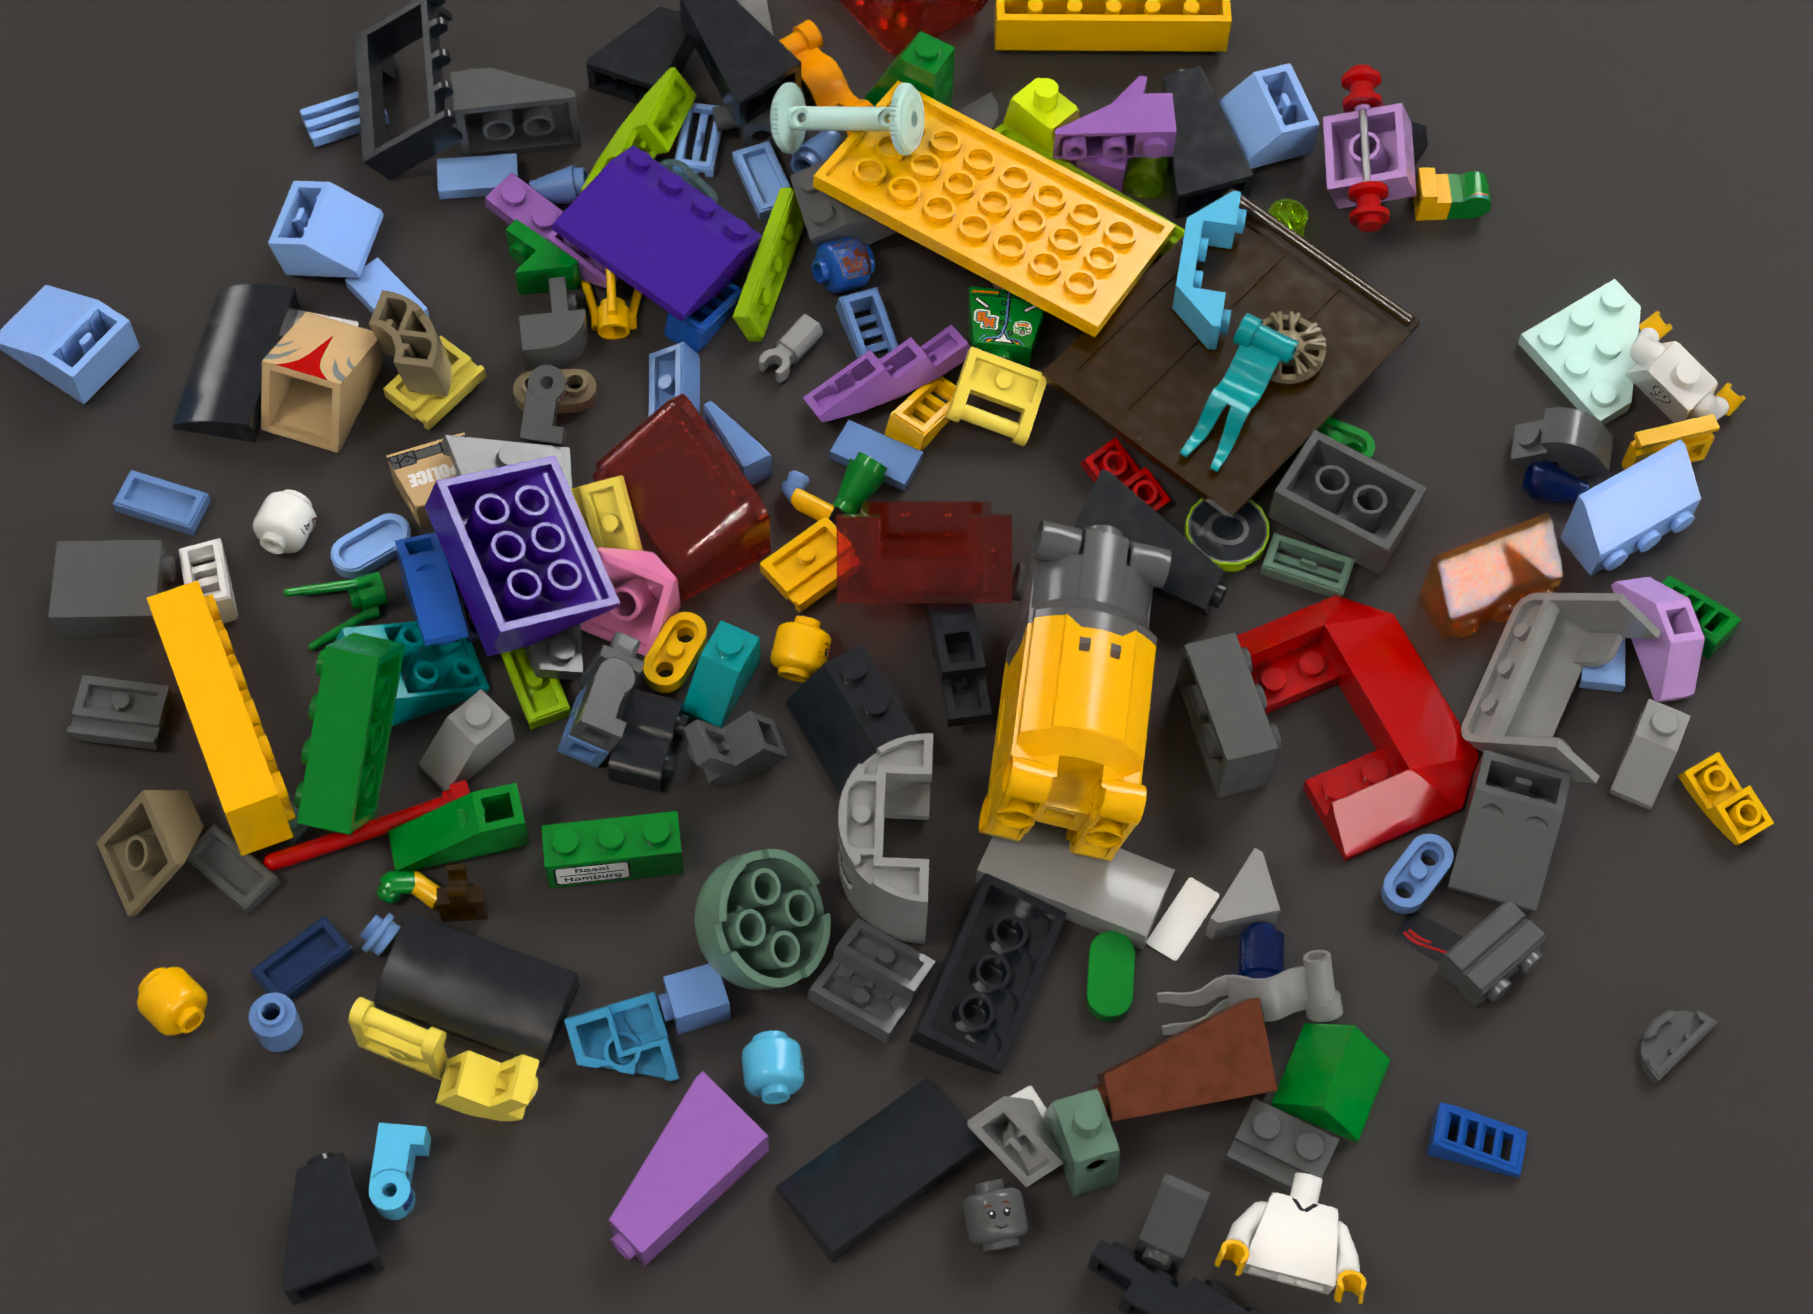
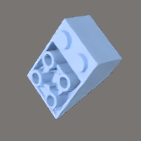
(69, 340)

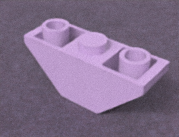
(1675, 657)

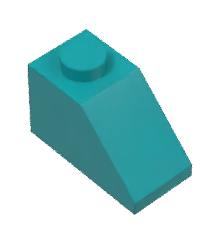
(722, 674)

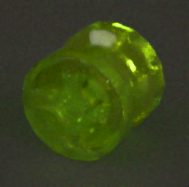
(1145, 176)
(1291, 214)

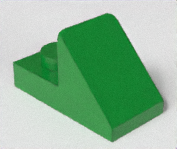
(539, 261)

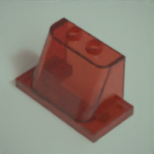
(924, 553)

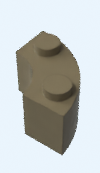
(413, 341)

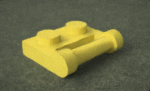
(1000, 383)
(398, 1039)

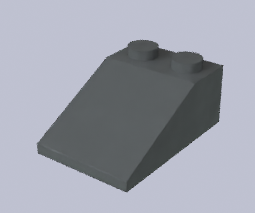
(512, 113)
(829, 218)

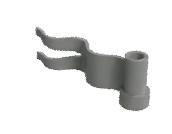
(1293, 990)

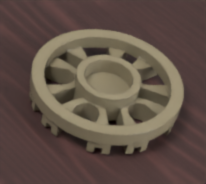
(1317, 343)

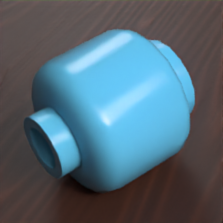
(772, 1067)

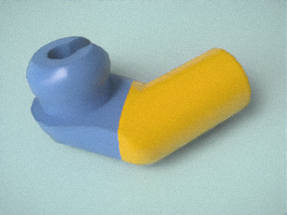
(803, 501)

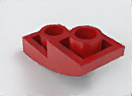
(1118, 462)

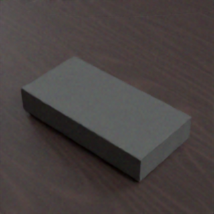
(235, 876)

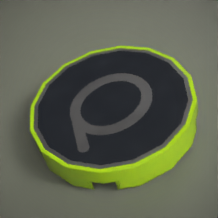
(1228, 540)

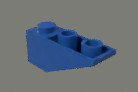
(430, 589)

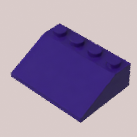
(658, 233)
(519, 552)

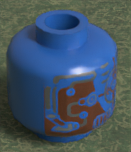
(843, 264)

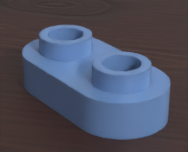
(1414, 875)

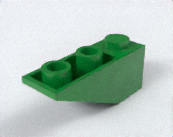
(461, 829)

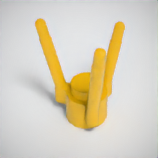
(612, 317)

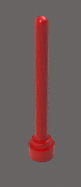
(372, 829)

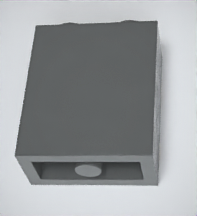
(105, 587)

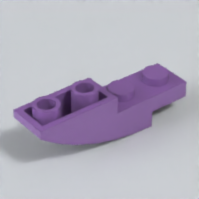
(519, 201)

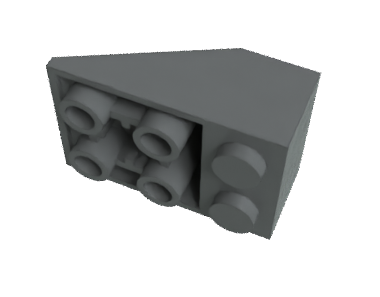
(1509, 830)

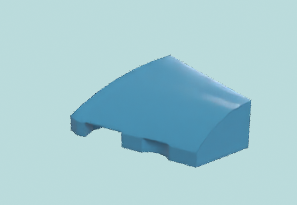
(624, 1038)

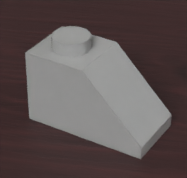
(467, 741)
(1649, 754)

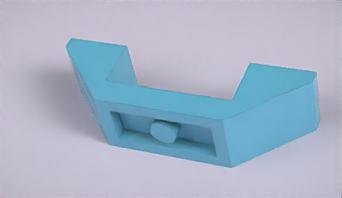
(1199, 307)

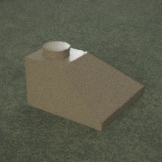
(149, 844)

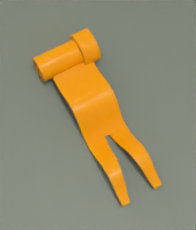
(819, 70)

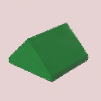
(1332, 1078)

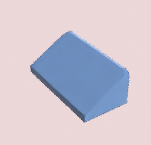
(673, 373)

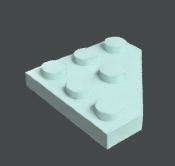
(1589, 350)

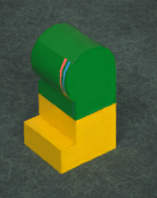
(1450, 195)

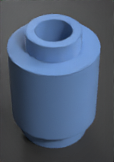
(276, 1022)

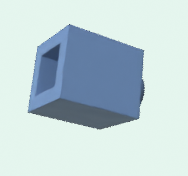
(694, 999)

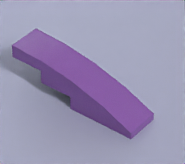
(876, 381)

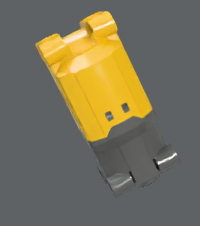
(1076, 690)

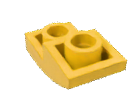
(1719, 795)

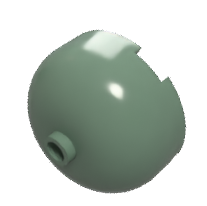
(762, 920)

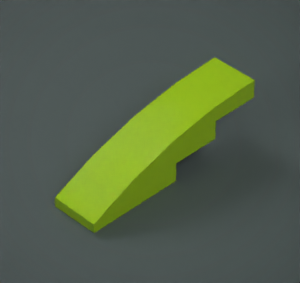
(652, 122)

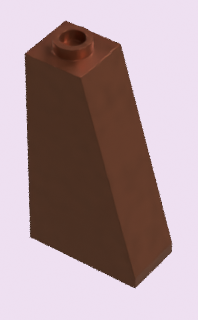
(1200, 1065)

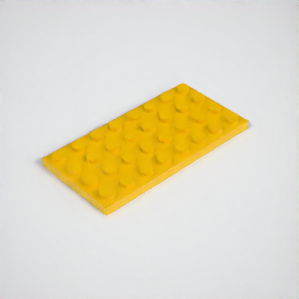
(1001, 213)

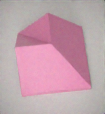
(646, 597)

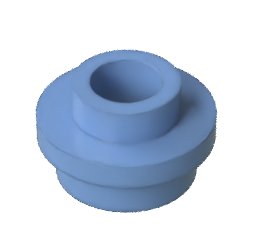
(379, 933)

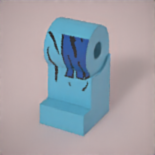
(394, 1166)

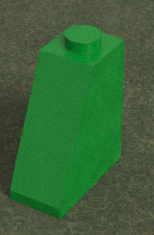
(924, 64)

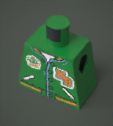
(1004, 324)

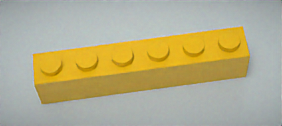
(1112, 25)

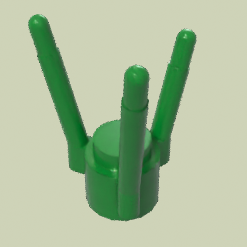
(363, 592)

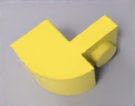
(488, 1087)

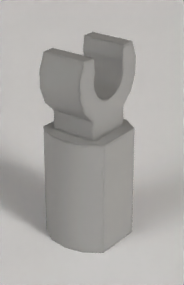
(791, 346)

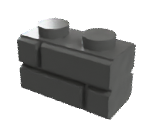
(1492, 954)

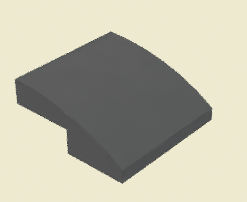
(871, 980)

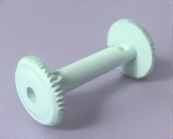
(792, 118)

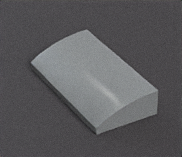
(1092, 891)

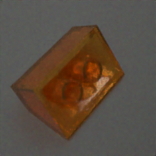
(1491, 576)

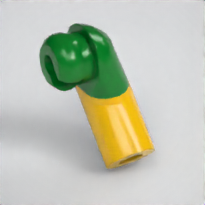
(407, 882)

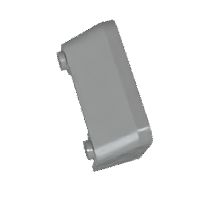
(1538, 668)

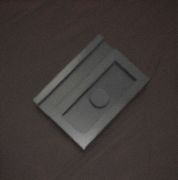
(119, 712)
(1278, 1146)

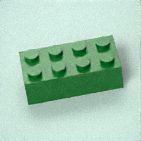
(349, 732)

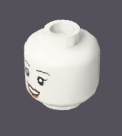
(284, 522)

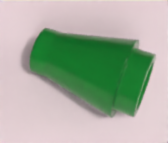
(859, 483)

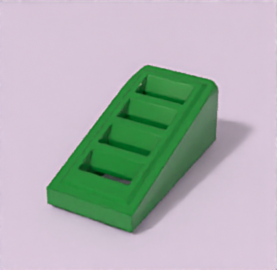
(1712, 613)

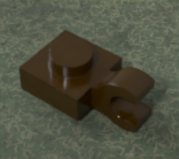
(461, 898)

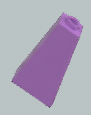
(688, 1169)

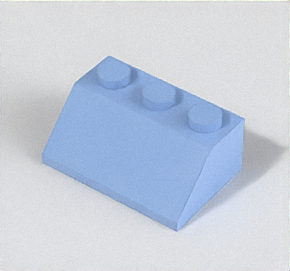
(1633, 509)

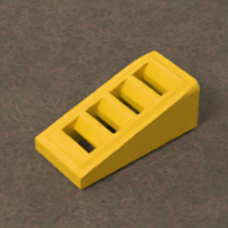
(912, 431)

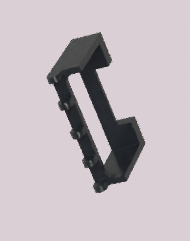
(376, 68)

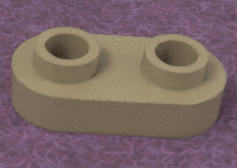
(575, 399)

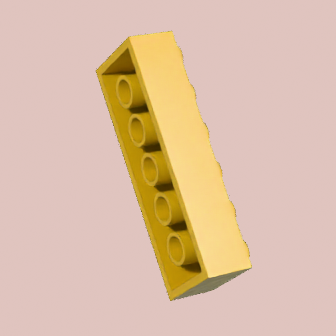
(223, 717)

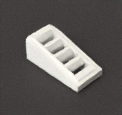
(203, 552)

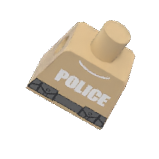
(416, 472)

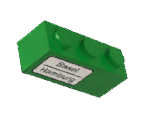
(612, 849)

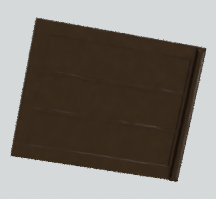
(1153, 375)

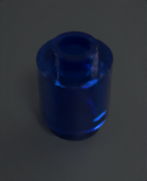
(1261, 951)

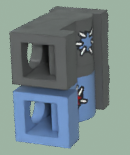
(593, 724)

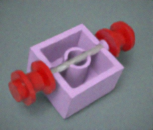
(1368, 151)

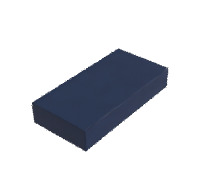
(303, 960)

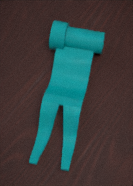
(1242, 385)

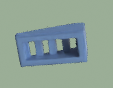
(862, 301)
(745, 451)

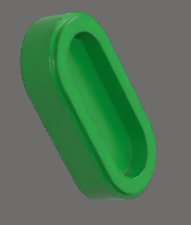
(1110, 976)

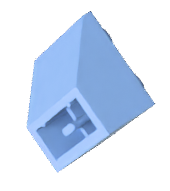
(1271, 116)
(324, 231)

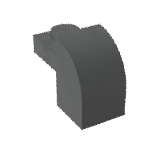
(555, 336)
(1565, 436)
(737, 750)

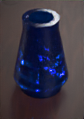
(1551, 483)

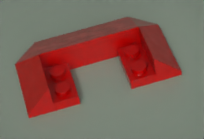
(1420, 754)

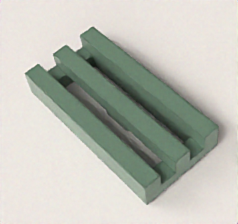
(1304, 572)

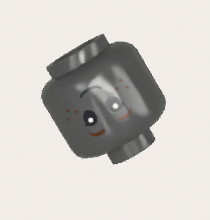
(995, 1216)

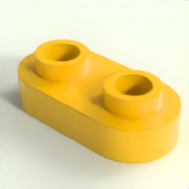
(674, 655)

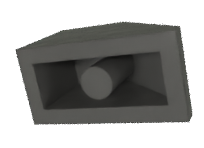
(1171, 1223)

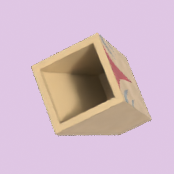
(318, 380)

